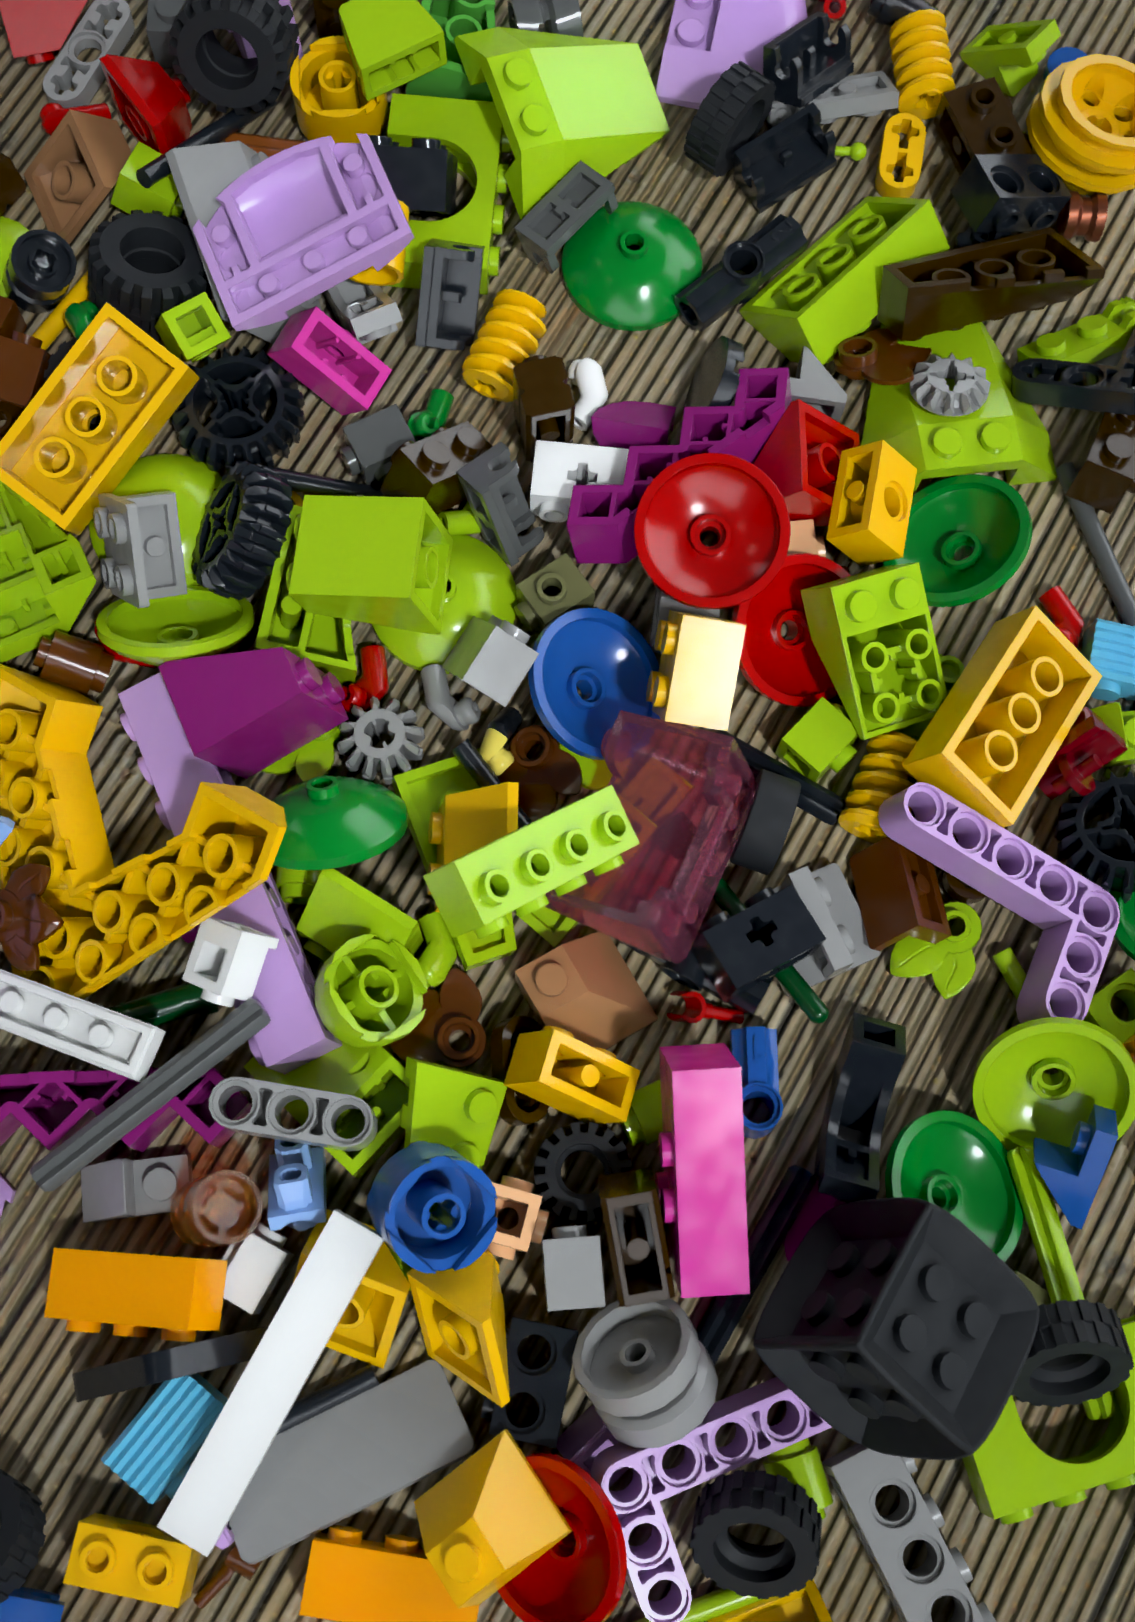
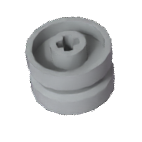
(645, 1372)

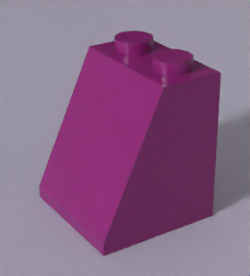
(252, 706)

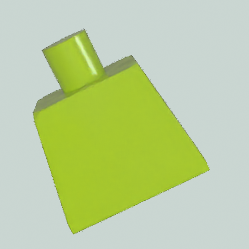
(390, 42)

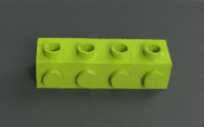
(530, 862)

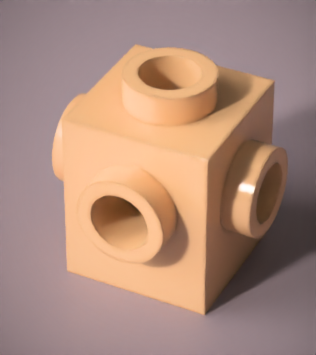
(532, 1221)

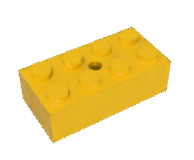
(107, 373)
(1005, 717)

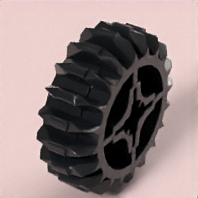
(243, 387)
(242, 531)
(1101, 852)

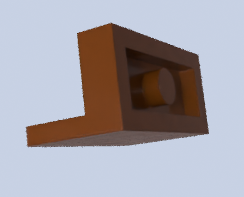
(898, 895)

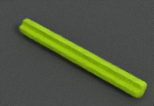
(1051, 1249)

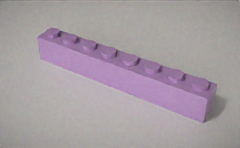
(286, 979)

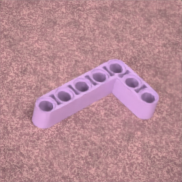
(1018, 888)
(702, 1462)

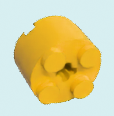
(330, 95)

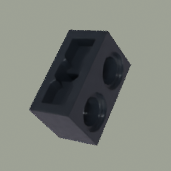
(1009, 193)
(545, 1383)

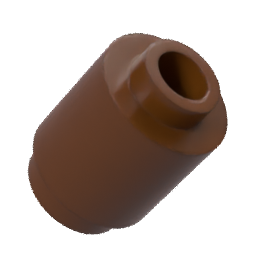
(73, 662)

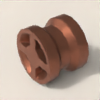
(1083, 216)

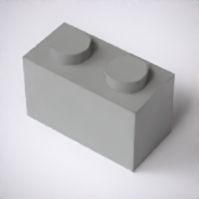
(491, 658)
(572, 1269)

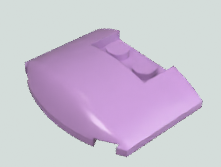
(712, 36)
(300, 228)

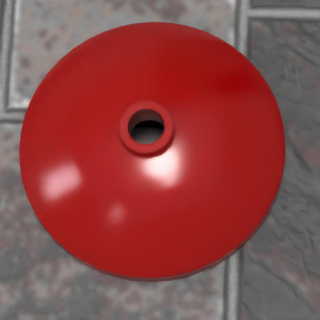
(718, 496)
(787, 667)
(587, 1568)

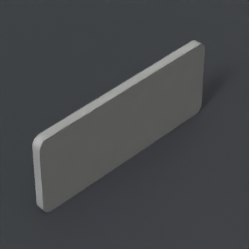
(350, 1460)

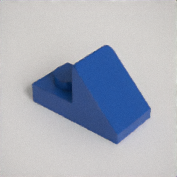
(1077, 1171)

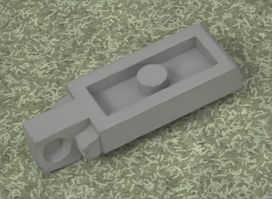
(854, 95)

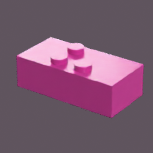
(703, 1170)

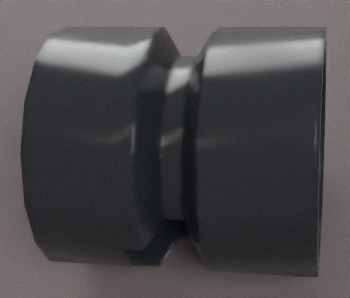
(39, 271)

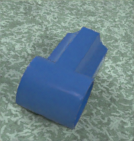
(758, 1056)

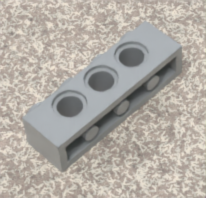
(857, 1478)

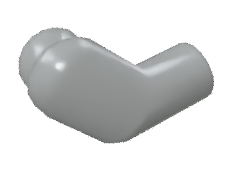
(440, 702)

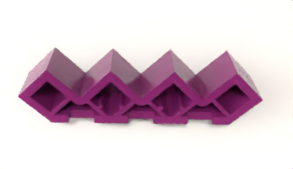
(604, 515)
(62, 1102)

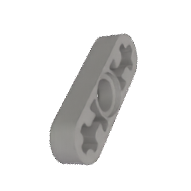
(86, 35)

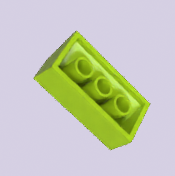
(838, 280)

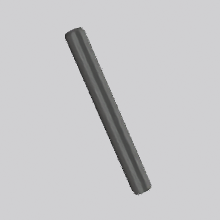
(149, 1095)

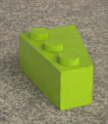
(286, 624)

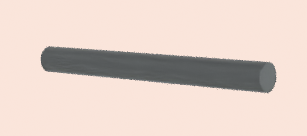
(1100, 549)

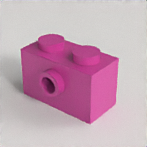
(329, 361)

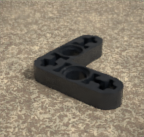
(1078, 384)
(166, 1364)

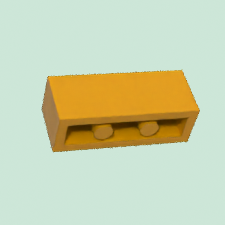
(136, 1293)
(375, 1581)

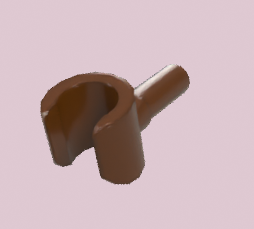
(232, 1564)

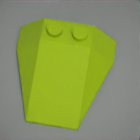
(563, 103)
(993, 438)
(41, 576)

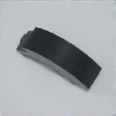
(857, 1109)

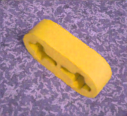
(909, 158)

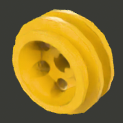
(1087, 124)

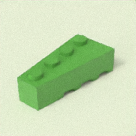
(455, 19)

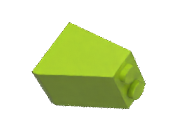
(371, 561)

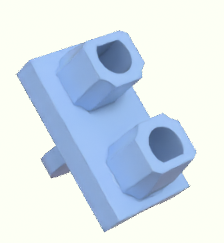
(296, 1186)

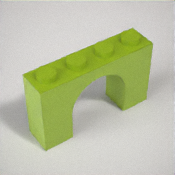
(478, 141)
(1015, 1475)

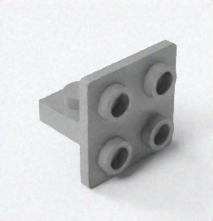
(141, 546)
(838, 918)

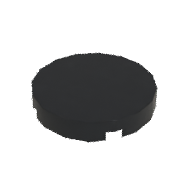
(715, 376)

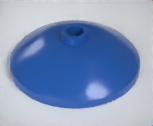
(601, 658)

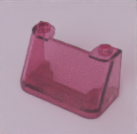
(687, 806)

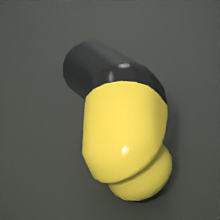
(496, 736)

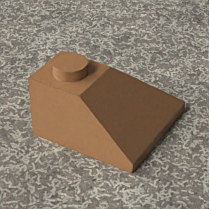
(76, 170)
(586, 991)

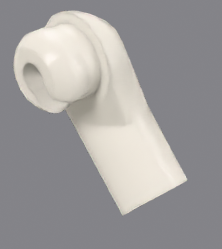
(592, 387)

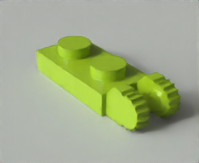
(1089, 338)

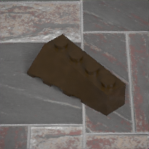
(982, 283)

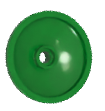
(625, 285)
(962, 519)
(338, 822)
(962, 1170)

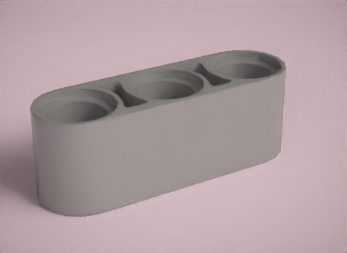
(269, 1101)

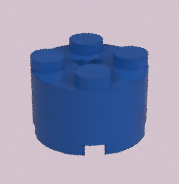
(408, 1188)

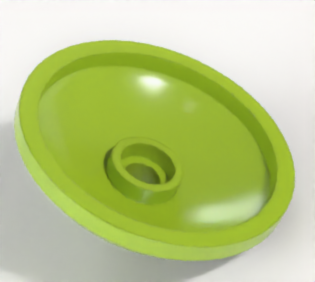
(193, 490)
(479, 588)
(175, 626)
(1025, 1103)

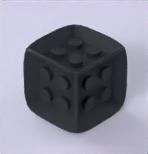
(899, 1328)

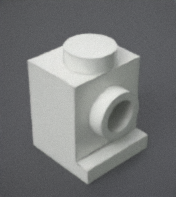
(227, 960)
(255, 1268)

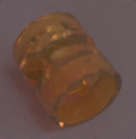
(216, 1209)

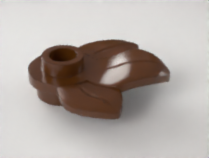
(879, 358)
(544, 777)
(26, 916)
(447, 1013)

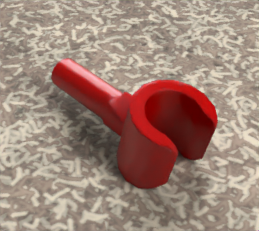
(698, 1008)

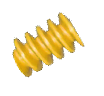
(921, 62)
(504, 342)
(878, 780)

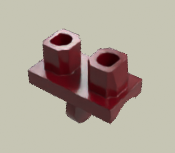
(1082, 753)

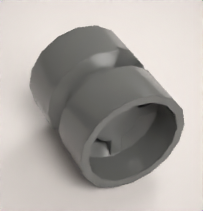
(557, 15)

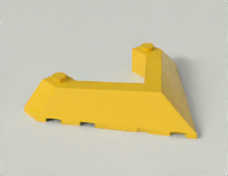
(109, 911)

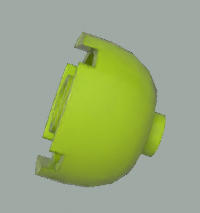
(370, 992)

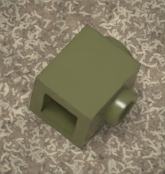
(552, 593)

